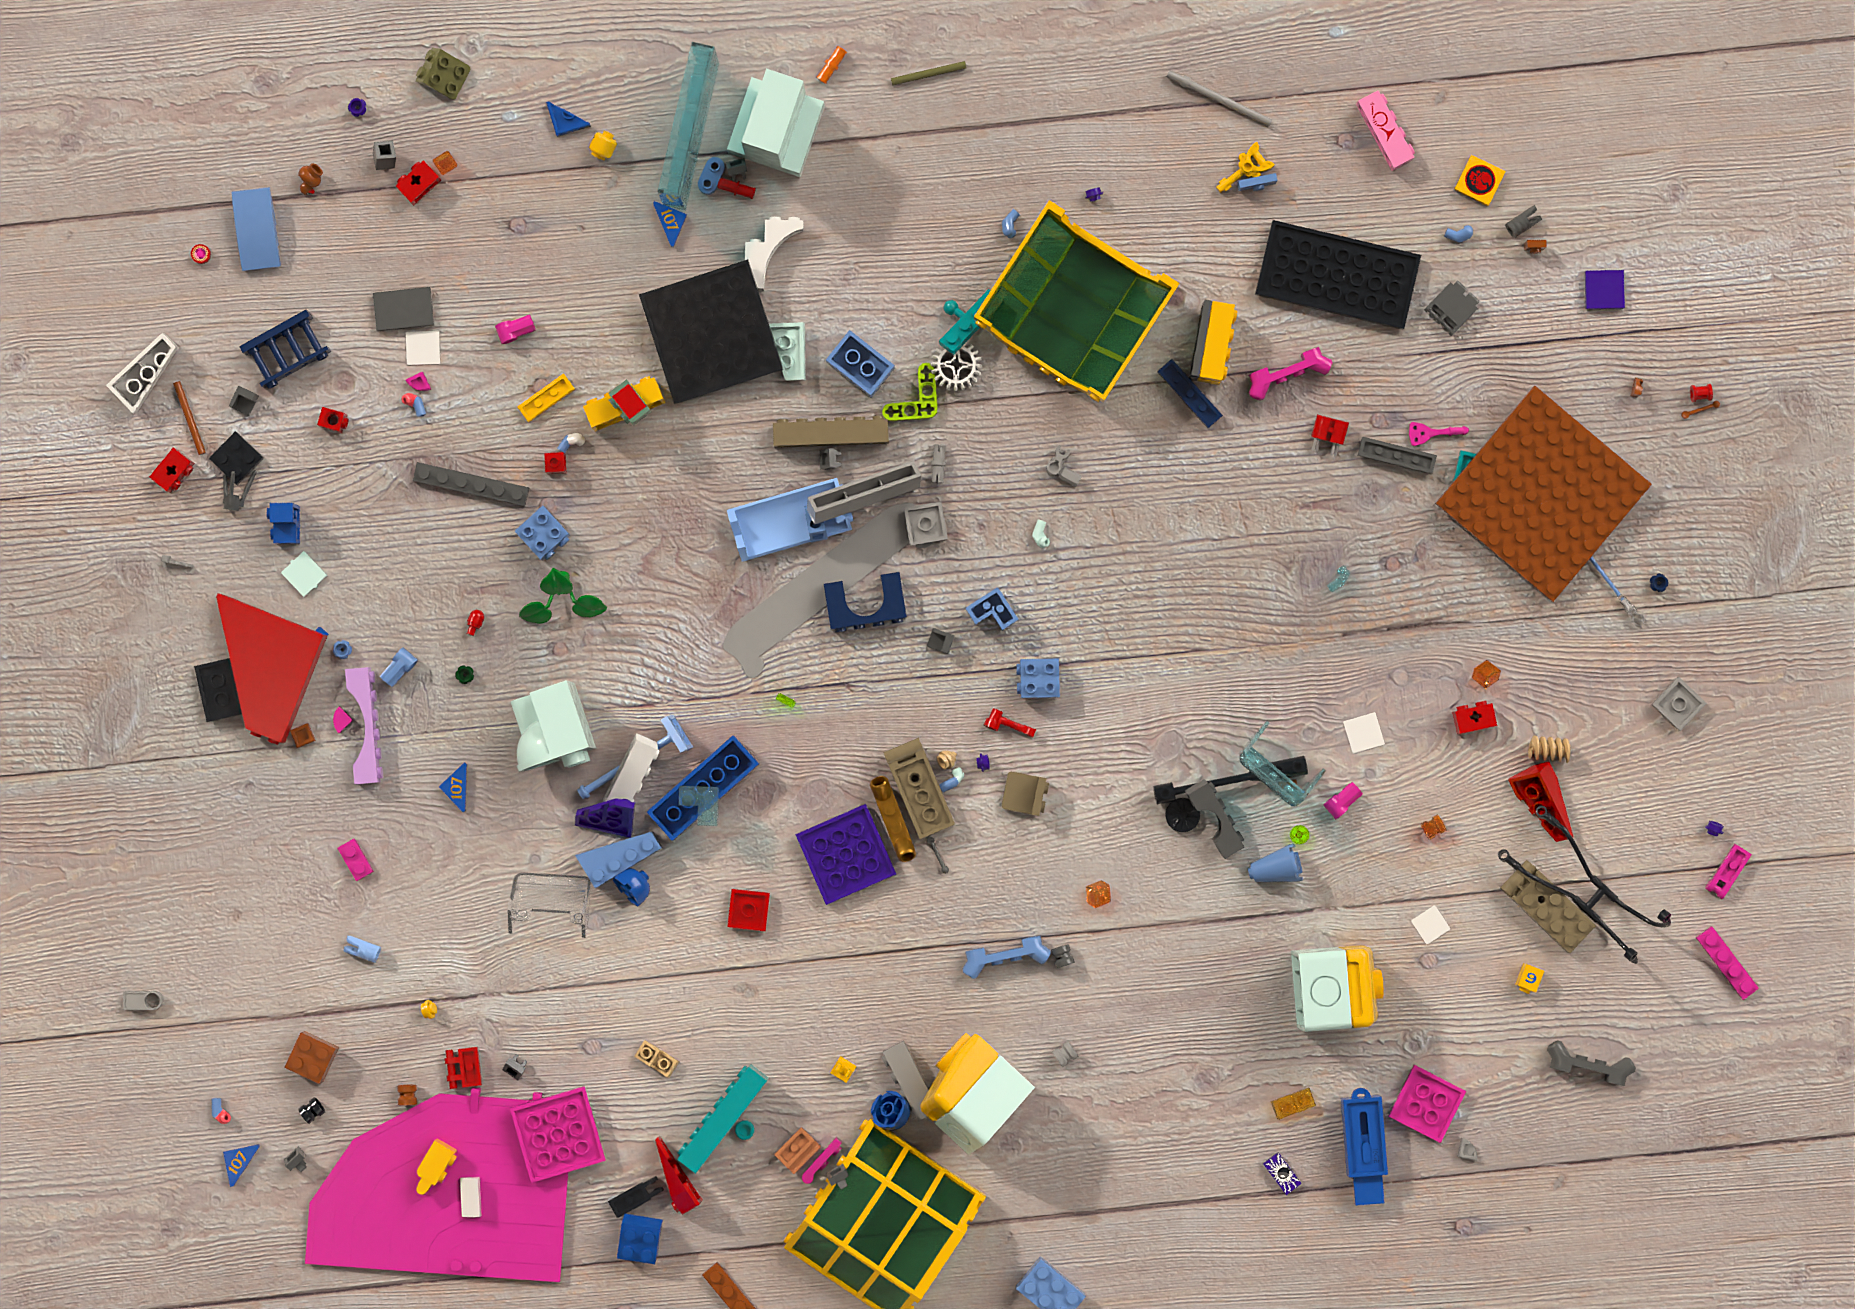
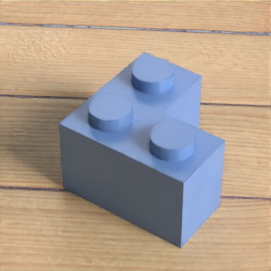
(994, 605)

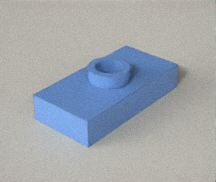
(1257, 183)

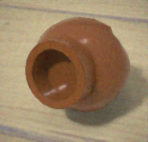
(311, 178)

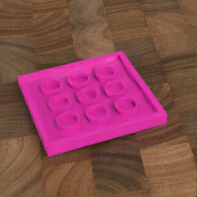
(557, 1134)

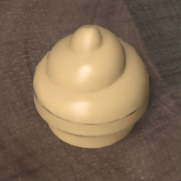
(946, 759)

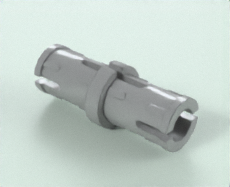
(938, 463)

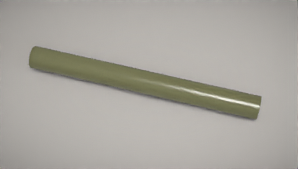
(928, 73)

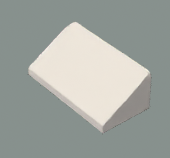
(470, 1197)

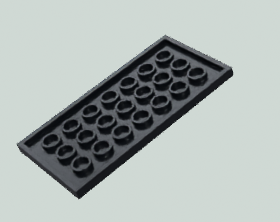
(1338, 274)

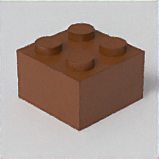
(311, 1057)

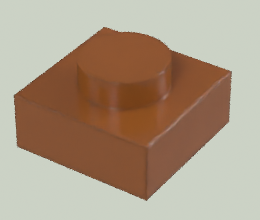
(1535, 246)

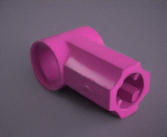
(510, 330)
(1339, 803)

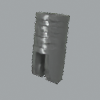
(1521, 223)

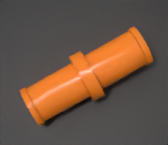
(831, 64)

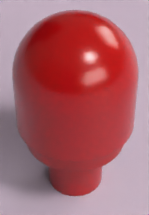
(475, 621)

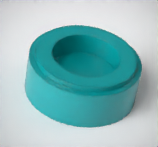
(744, 1130)

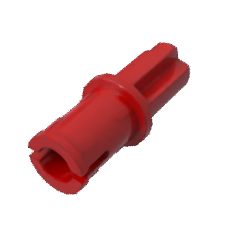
(736, 188)

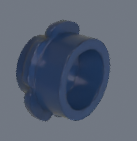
(1663, 582)

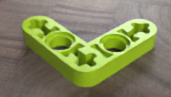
(924, 400)

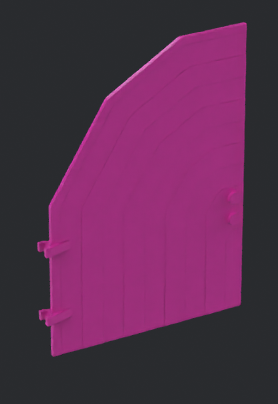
(377, 1220)

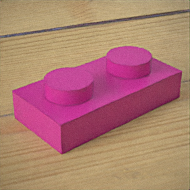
(355, 859)

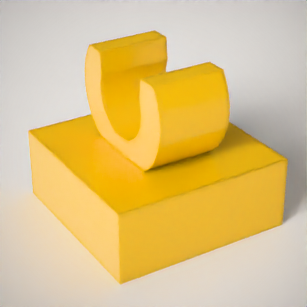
(843, 1069)

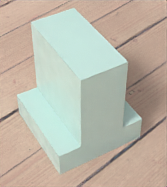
(776, 123)

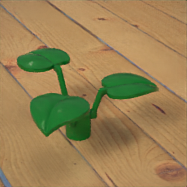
(559, 583)

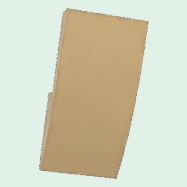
(656, 1058)

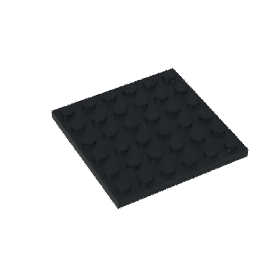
(711, 331)

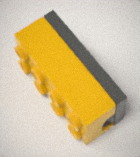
(1212, 342)

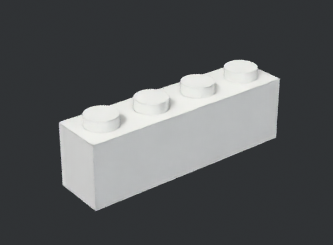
(633, 769)

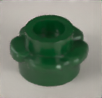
(461, 670)

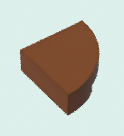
(1637, 388)

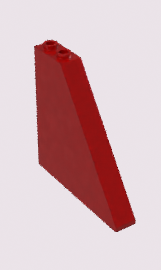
(269, 664)

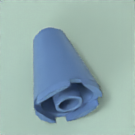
(1278, 866)

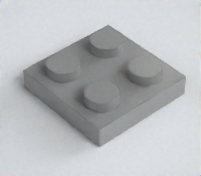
(925, 523)
(1678, 703)

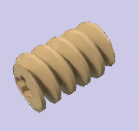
(1549, 748)

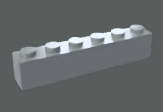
(863, 492)

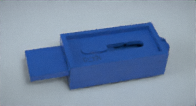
(1365, 1145)

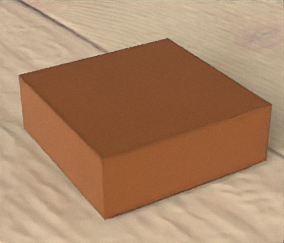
(302, 735)

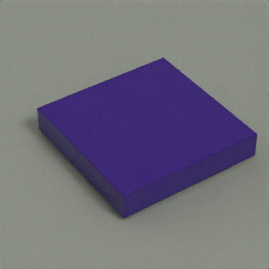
(1604, 289)

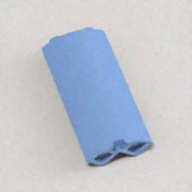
(780, 522)

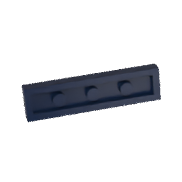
(1189, 393)

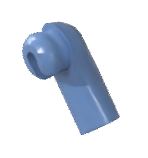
(1007, 224)
(1461, 235)

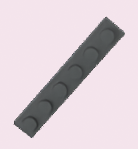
(471, 484)

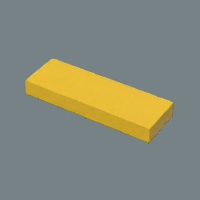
(546, 398)

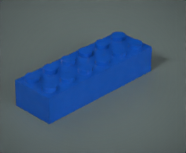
(721, 769)

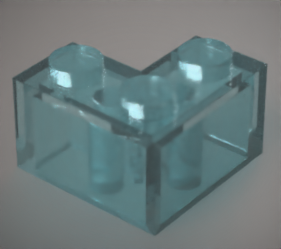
(707, 801)

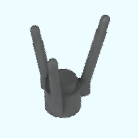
(232, 501)

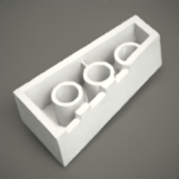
(141, 374)

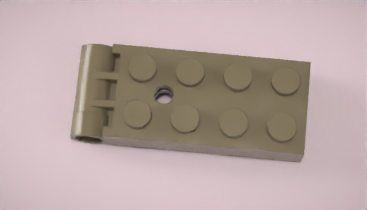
(922, 798)
(1555, 914)

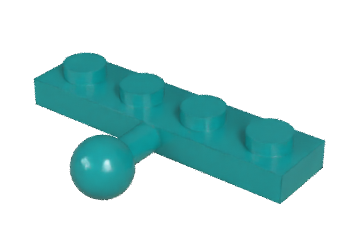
(964, 327)

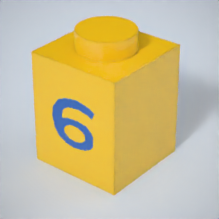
(1529, 978)

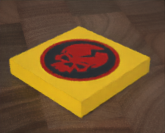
(1479, 180)

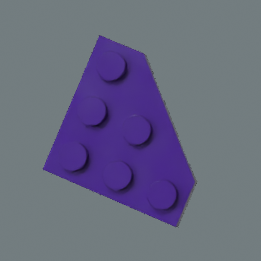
(611, 816)

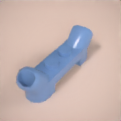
(1031, 947)

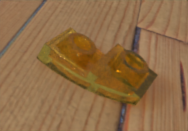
(1293, 1103)

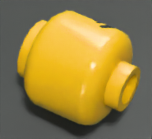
(603, 145)

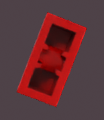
(425, 175)
(163, 475)
(1465, 724)

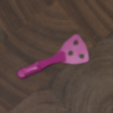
(1428, 432)

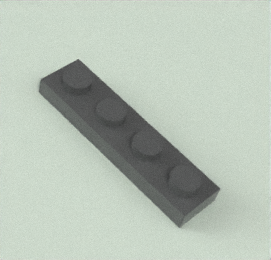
(1397, 455)

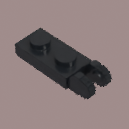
(633, 1197)

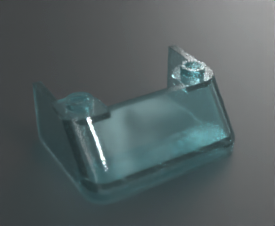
(1271, 775)

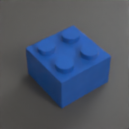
(639, 1239)

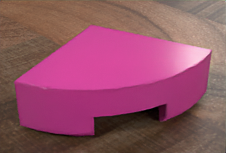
(419, 382)
(341, 719)

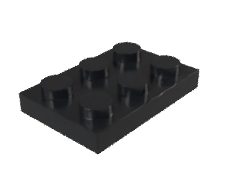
(218, 690)

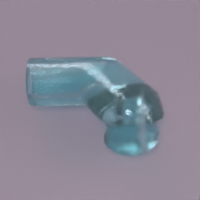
(1341, 580)

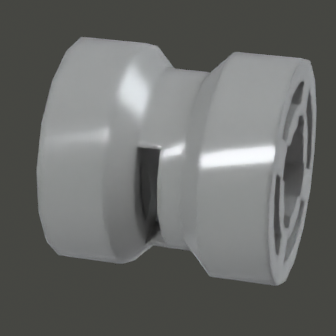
(1066, 1053)

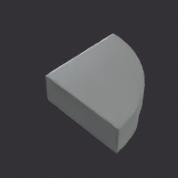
(1467, 1150)

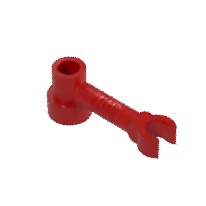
(996, 719)

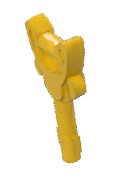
(1246, 168)

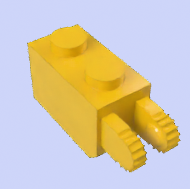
(434, 1165)

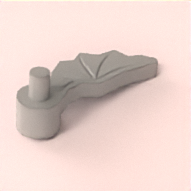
(166, 559)

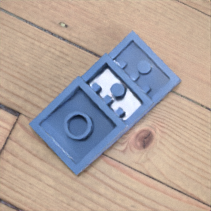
(256, 228)

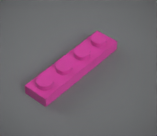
(1727, 963)

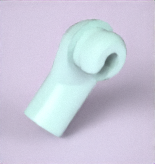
(1039, 536)

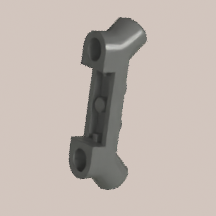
(1614, 1074)

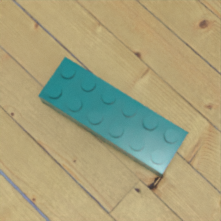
(723, 1118)

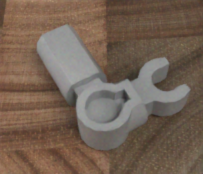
(1055, 468)

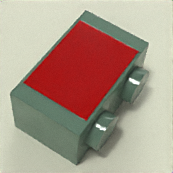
(629, 402)

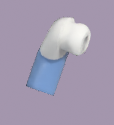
(571, 439)

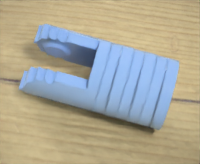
(365, 949)

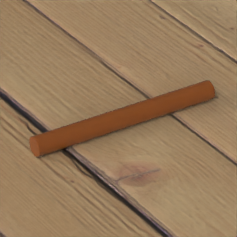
(189, 418)

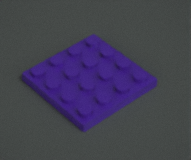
(845, 854)

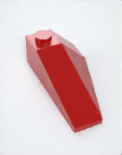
(1540, 787)

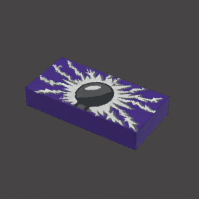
(1282, 1173)

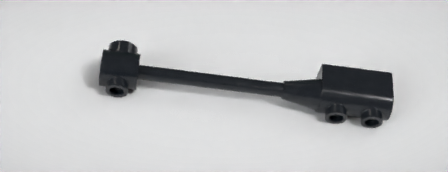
(1290, 767)

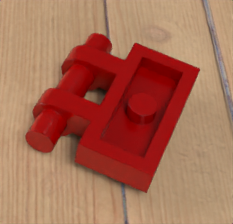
(469, 1067)

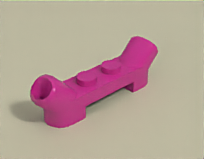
(1262, 378)

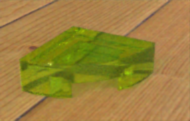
(786, 700)

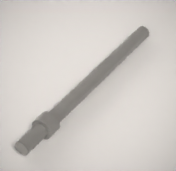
(1185, 82)

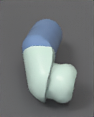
(953, 782)

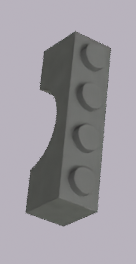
(1226, 838)

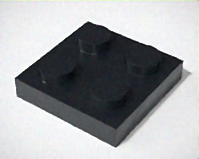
(236, 456)

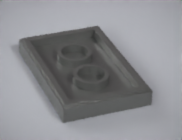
(403, 309)

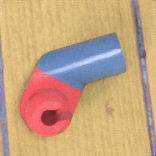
(414, 401)
(219, 1113)

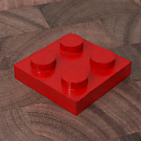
(748, 909)

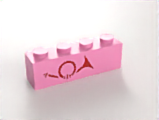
(1385, 130)

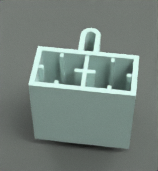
(552, 728)

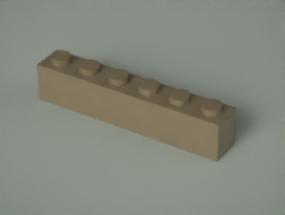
(830, 432)

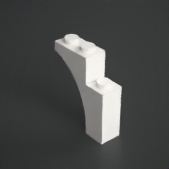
(760, 252)

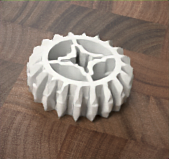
(965, 365)

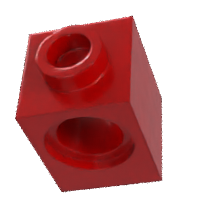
(324, 420)
(555, 463)

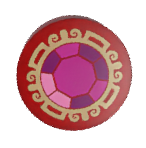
(200, 254)

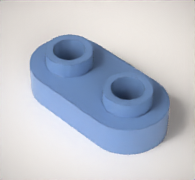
(711, 175)

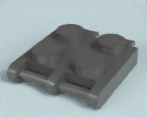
(1453, 306)

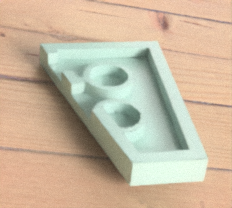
(791, 348)

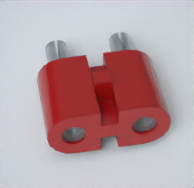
(1329, 430)

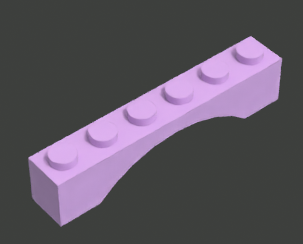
(359, 684)

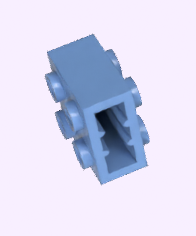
(543, 533)
(1038, 678)

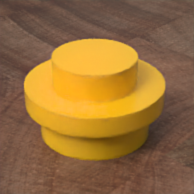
(428, 1009)

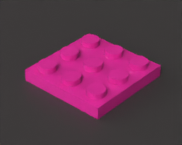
(1427, 1103)

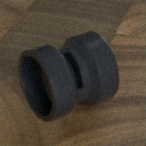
(311, 1110)

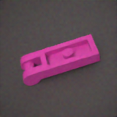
(1728, 870)
(821, 1161)

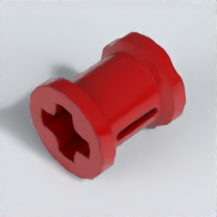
(1701, 392)

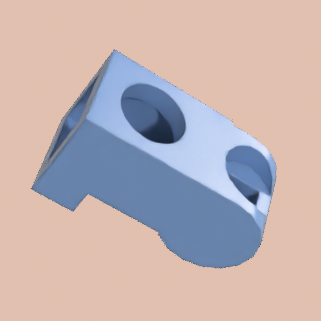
(816, 532)

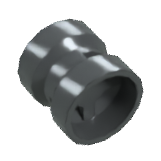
(1062, 956)

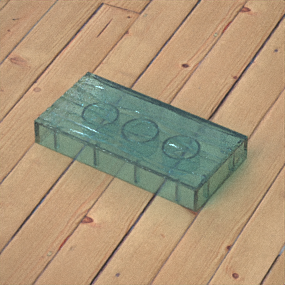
(688, 126)

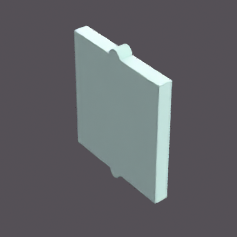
(304, 574)

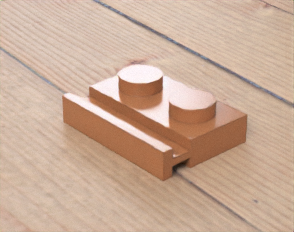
(797, 1150)

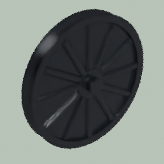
(1182, 815)

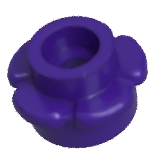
(357, 102)
(1093, 194)
(983, 762)
(1714, 828)

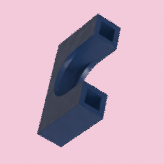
(841, 616)

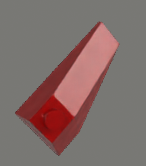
(680, 1187)

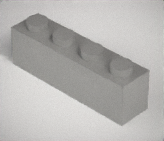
(908, 1076)

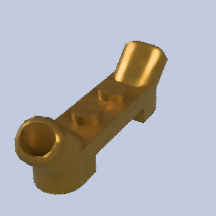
(893, 819)

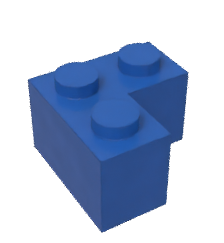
(285, 523)

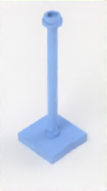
(675, 735)

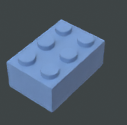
(860, 364)
(1049, 1287)

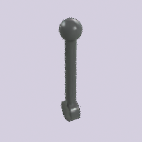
(930, 840)

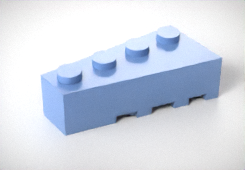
(610, 860)

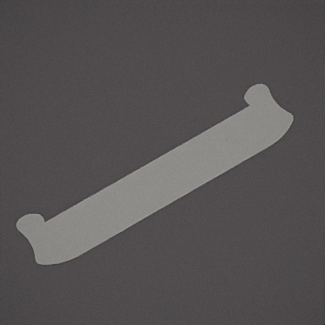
(806, 593)

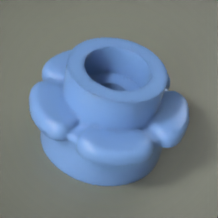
(337, 649)

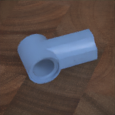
(401, 664)

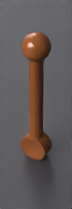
(1685, 414)

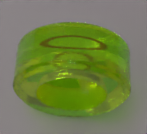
(1299, 834)

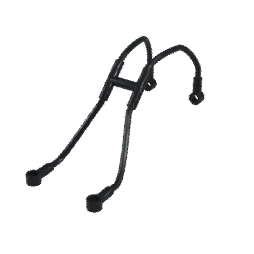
(1630, 953)

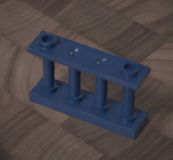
(269, 339)

